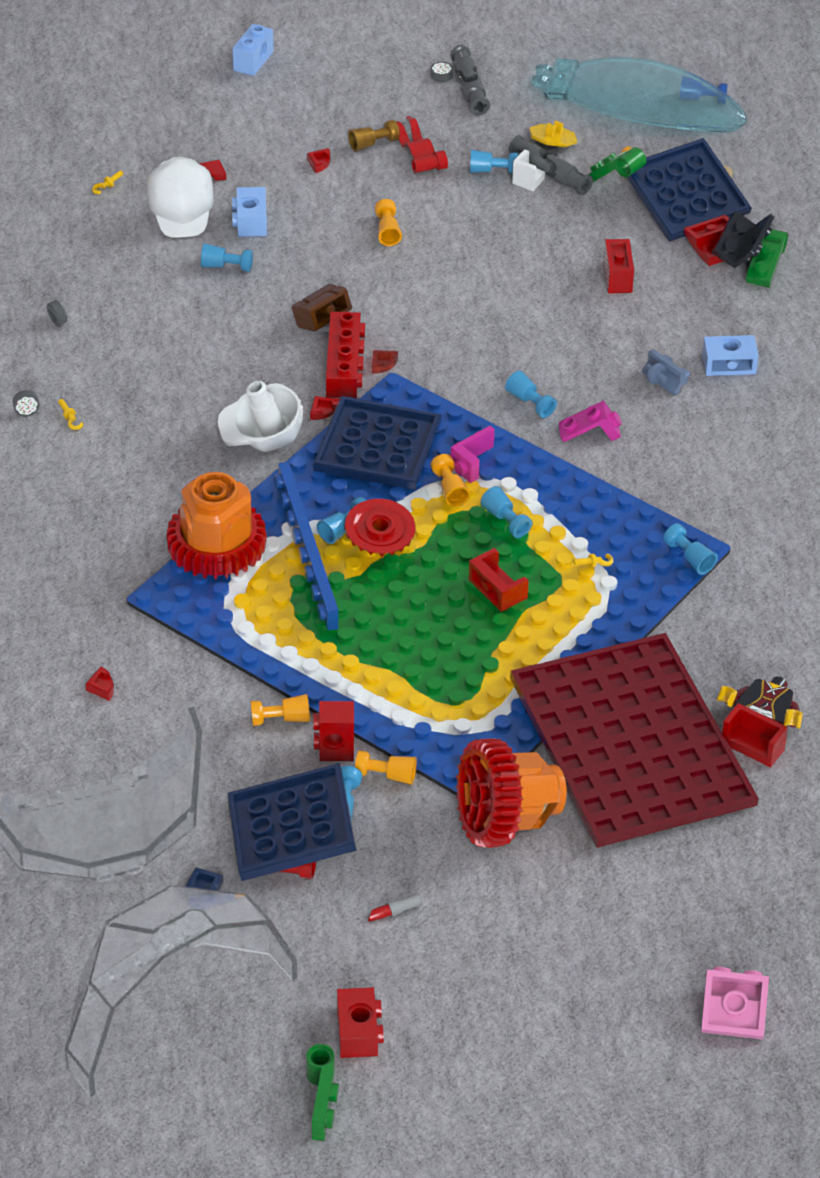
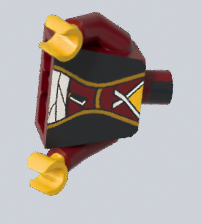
(767, 698)

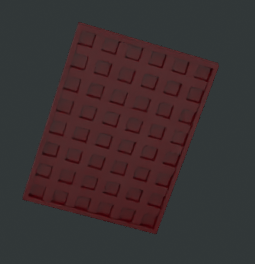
(633, 739)

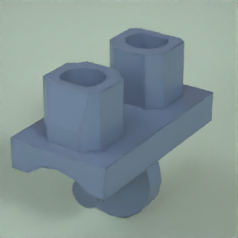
(664, 372)

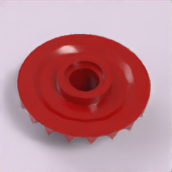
(380, 526)

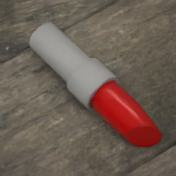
(395, 907)

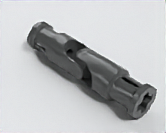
(470, 80)
(545, 161)

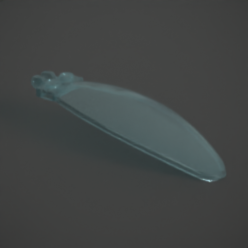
(641, 93)

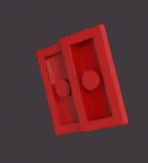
(704, 236)

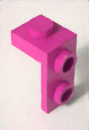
(590, 418)
(466, 453)

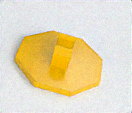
(553, 134)

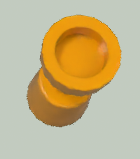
(389, 230)
(452, 485)
(292, 709)
(396, 768)

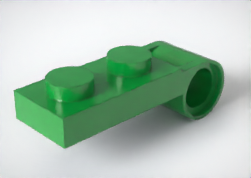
(624, 163)
(765, 263)
(321, 1072)

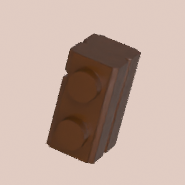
(315, 309)

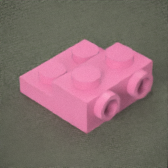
(735, 1003)

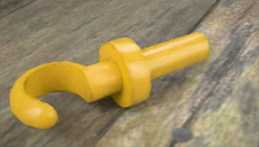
(108, 182)
(69, 414)
(592, 561)

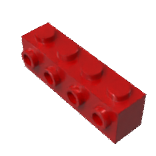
(343, 354)

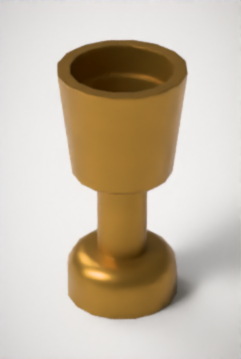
(365, 137)

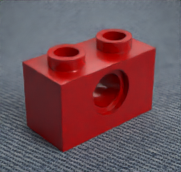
(335, 729)
(358, 1022)

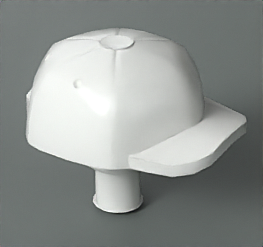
(180, 197)
(262, 418)

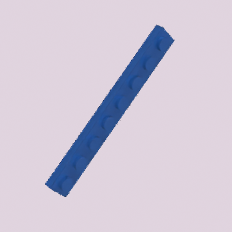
(308, 550)

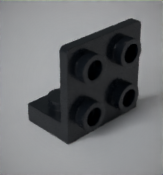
(741, 239)

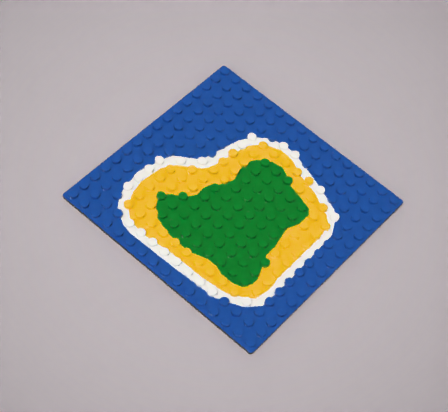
(413, 633)

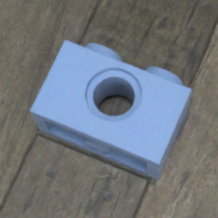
(253, 49)
(250, 211)
(730, 355)

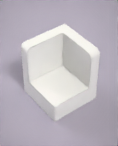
(526, 174)

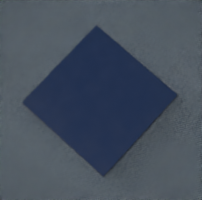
(687, 188)
(377, 442)
(291, 822)

